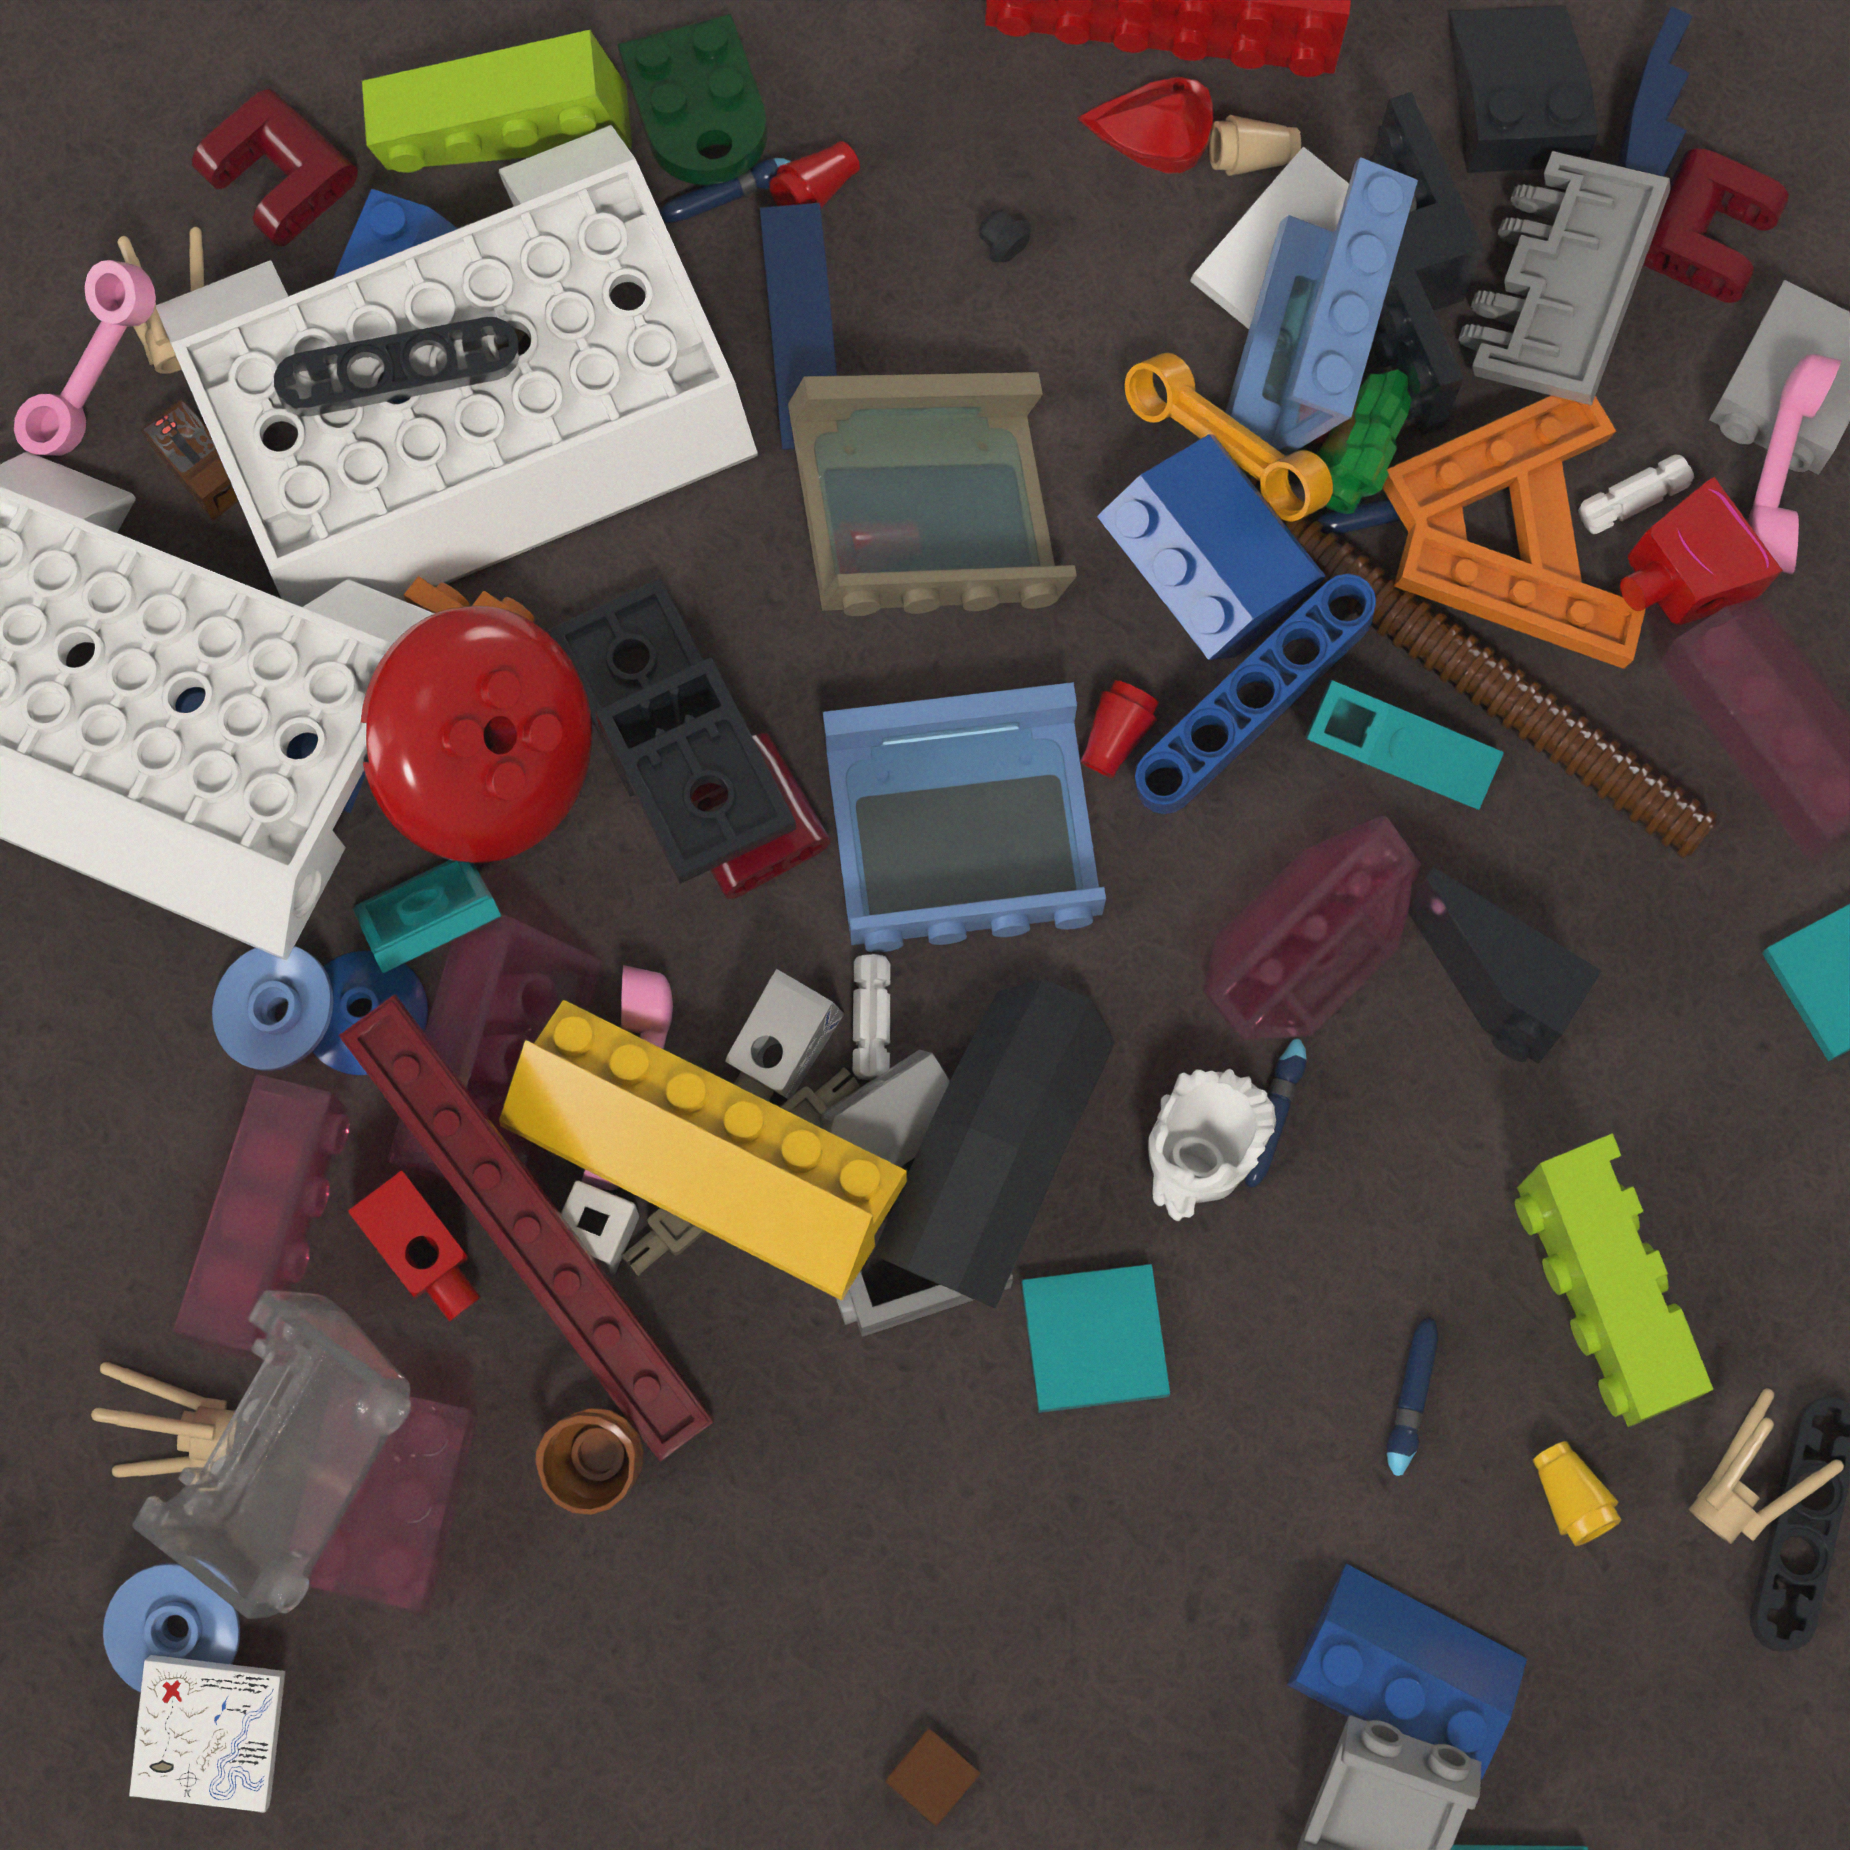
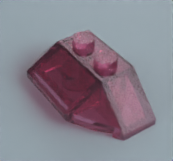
(1314, 934)

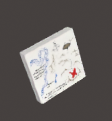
(207, 1733)

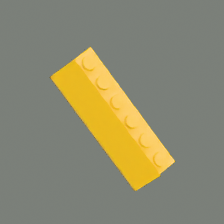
(701, 1148)

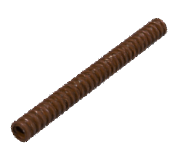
(1511, 696)

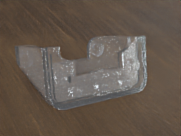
(286, 1459)

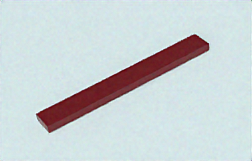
(527, 1227)

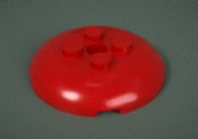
(428, 734)

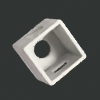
(618, 1228)

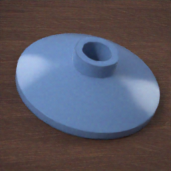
(248, 1001)
(139, 1616)

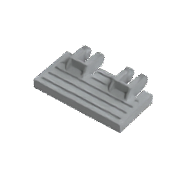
(1573, 277)

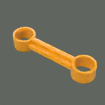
(1243, 445)

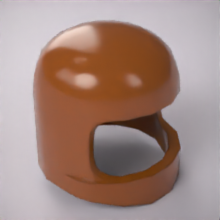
(607, 1444)

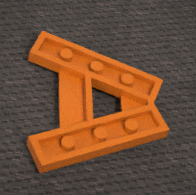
(1545, 587)

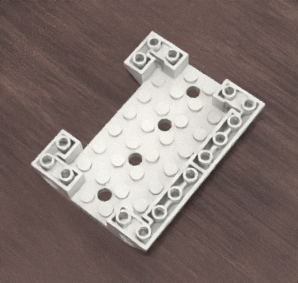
(467, 476)
(156, 799)

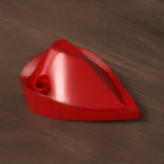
(1158, 124)

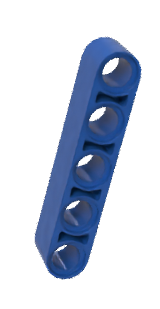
(1267, 666)

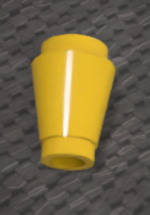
(1575, 1495)

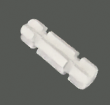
(1635, 494)
(871, 1016)

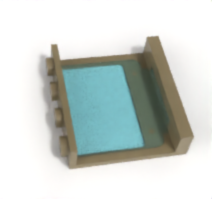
(924, 492)

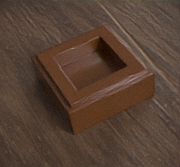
(932, 1777)

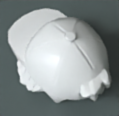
(1207, 1138)

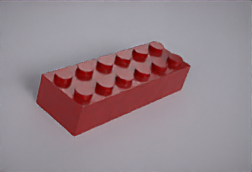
(1248, 32)

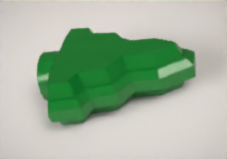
(1365, 443)

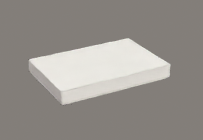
(1239, 263)

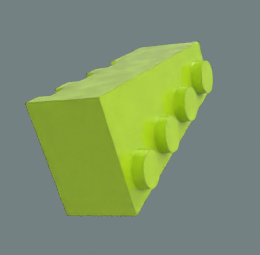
(495, 104)
(1612, 1282)

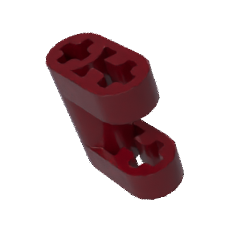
(272, 128)
(1698, 189)
(779, 855)

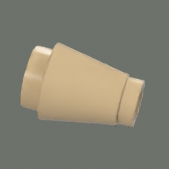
(1251, 145)

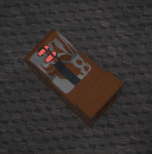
(191, 456)

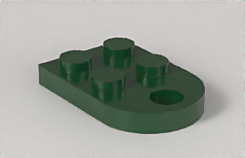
(697, 93)

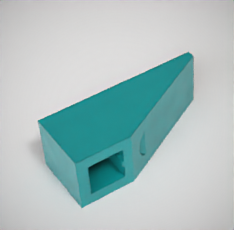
(1404, 744)

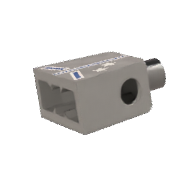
(785, 1016)

